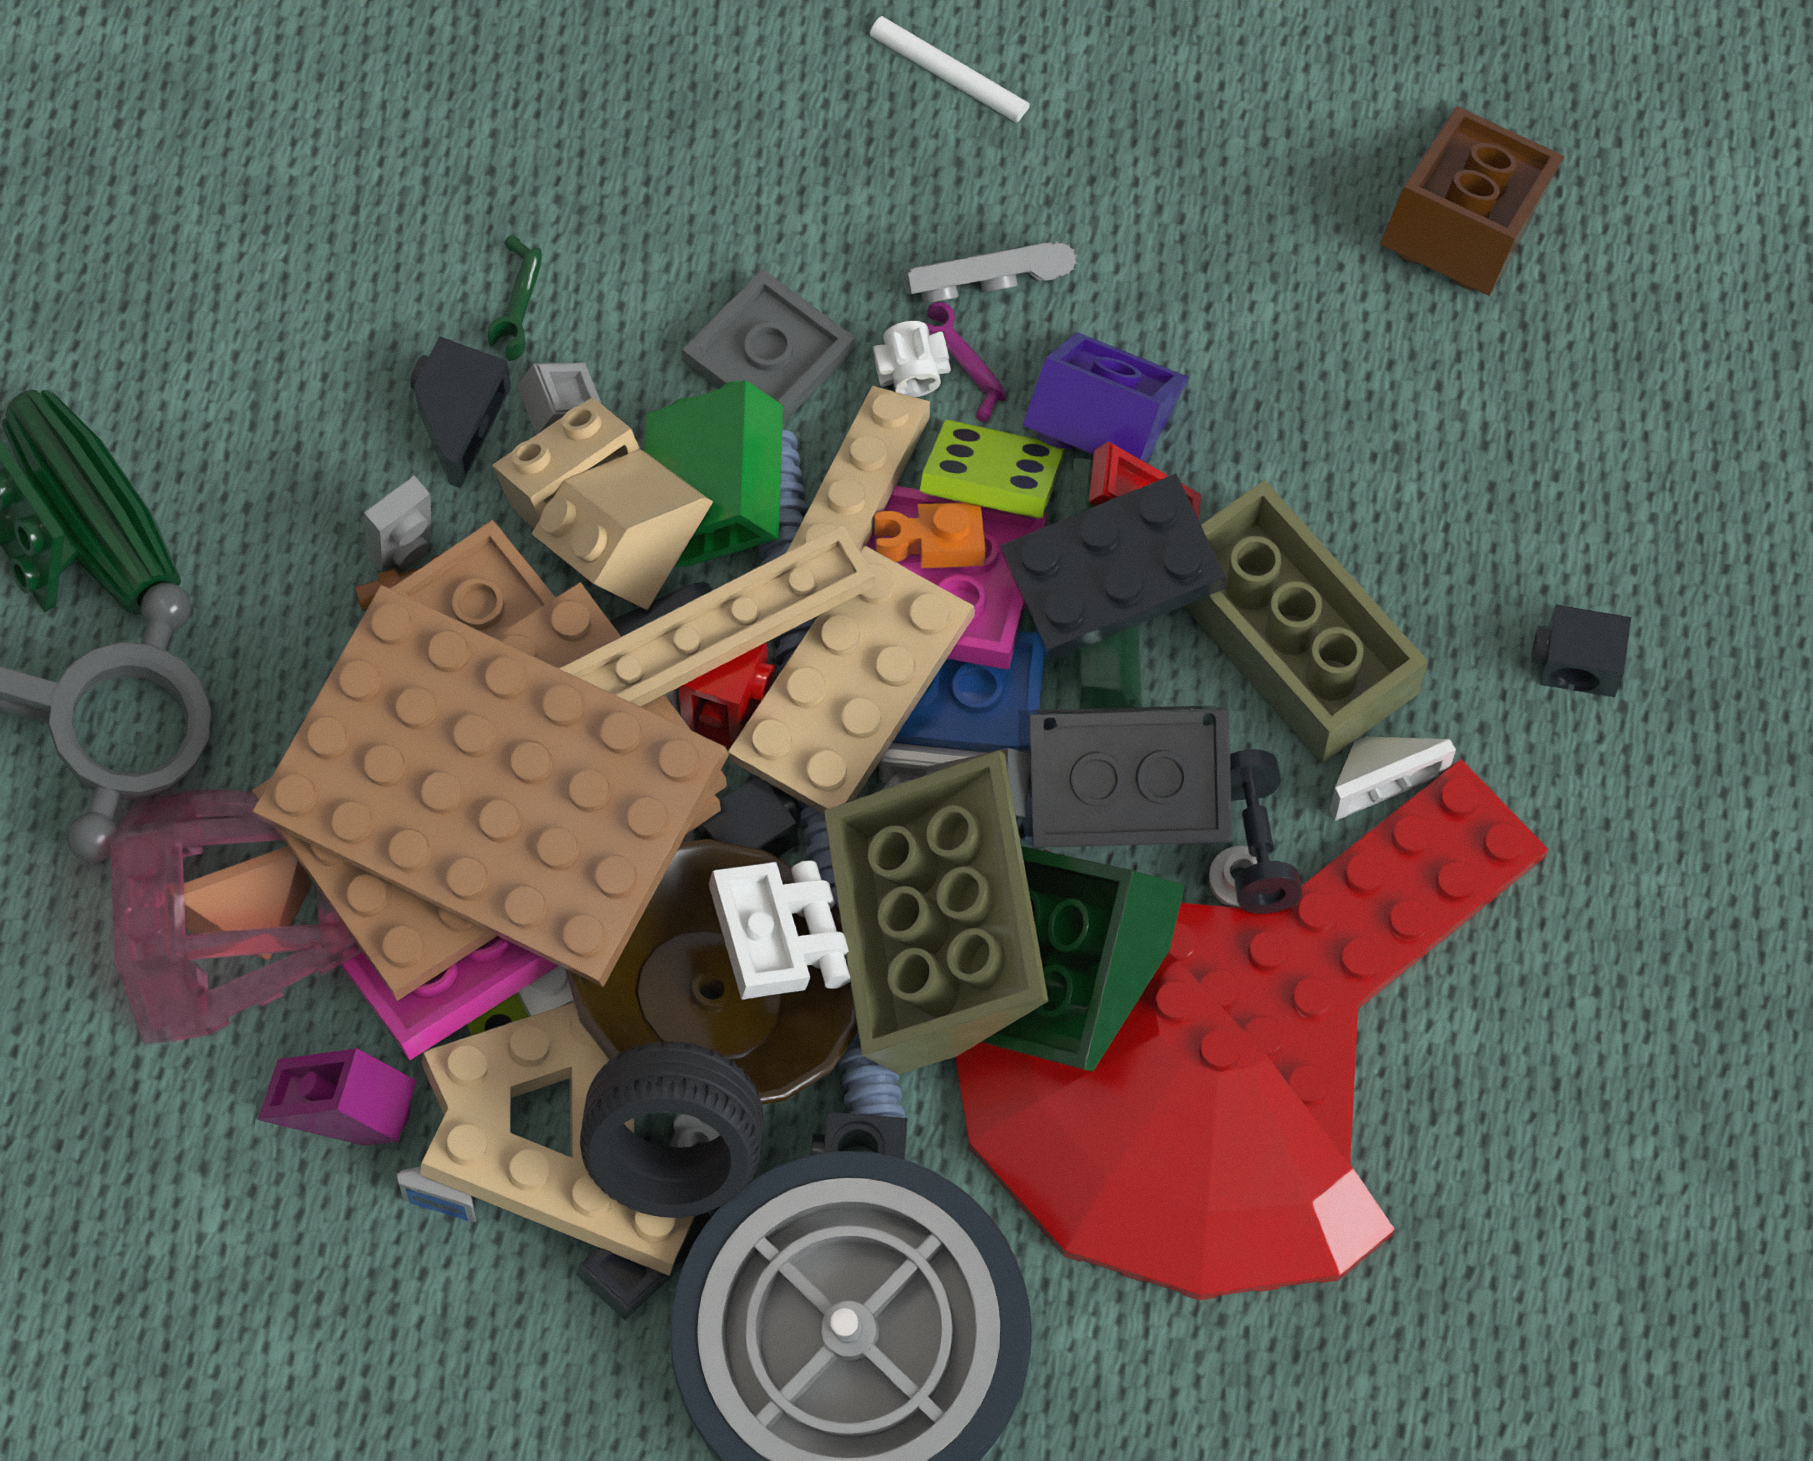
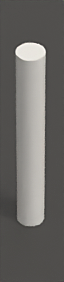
(949, 69)

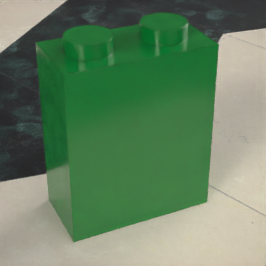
(730, 453)

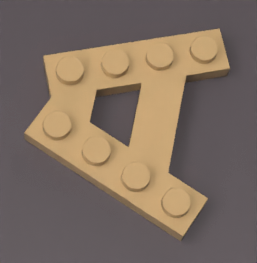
(485, 1160)

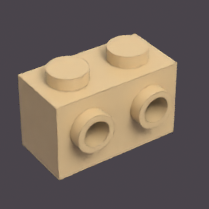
(571, 445)

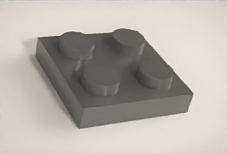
(771, 342)

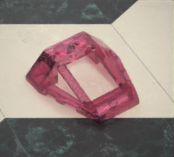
(149, 932)

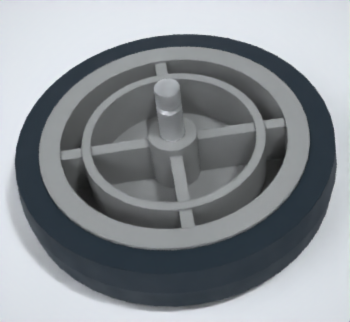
(850, 1317)

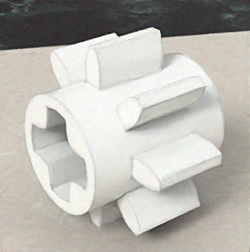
(911, 358)

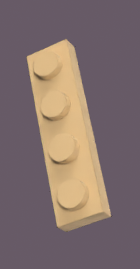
(866, 467)

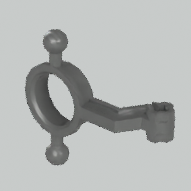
(164, 610)

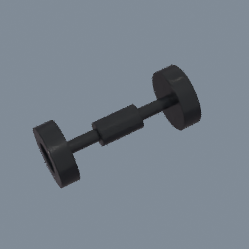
(1268, 884)

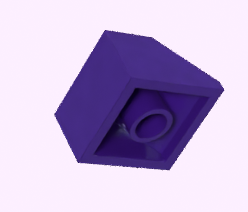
(1102, 395)

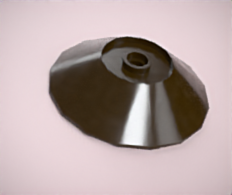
(679, 950)

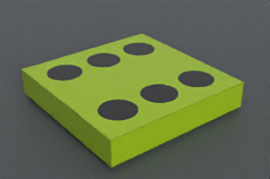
(992, 469)

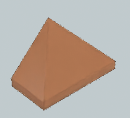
(248, 895)

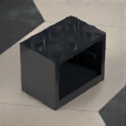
(1126, 776)

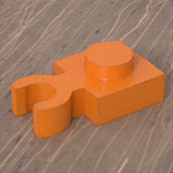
(941, 535)

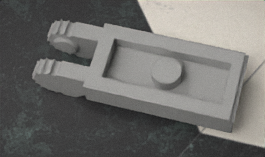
(993, 270)

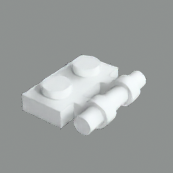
(761, 932)

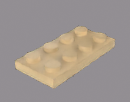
(851, 686)

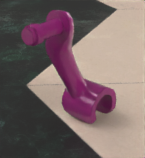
(967, 359)

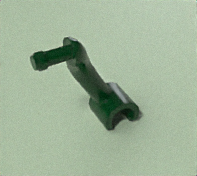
(523, 287)

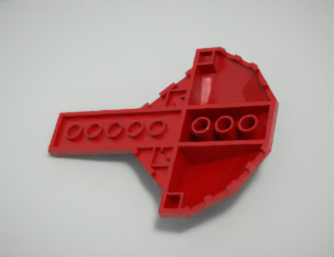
(1226, 1101)

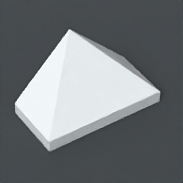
(1386, 767)

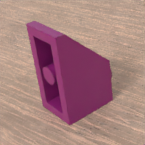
(339, 1097)

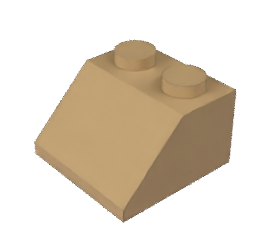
(623, 524)

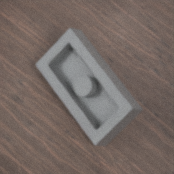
(399, 526)

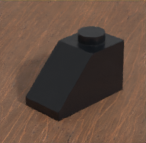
(458, 402)

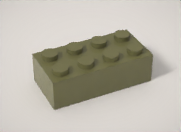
(1303, 626)

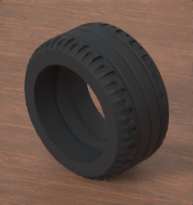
(665, 1178)

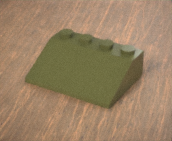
(935, 913)

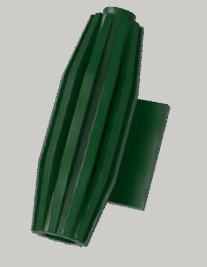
(73, 504)

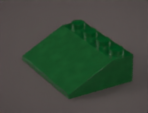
(1098, 946)

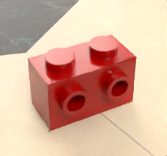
(727, 696)

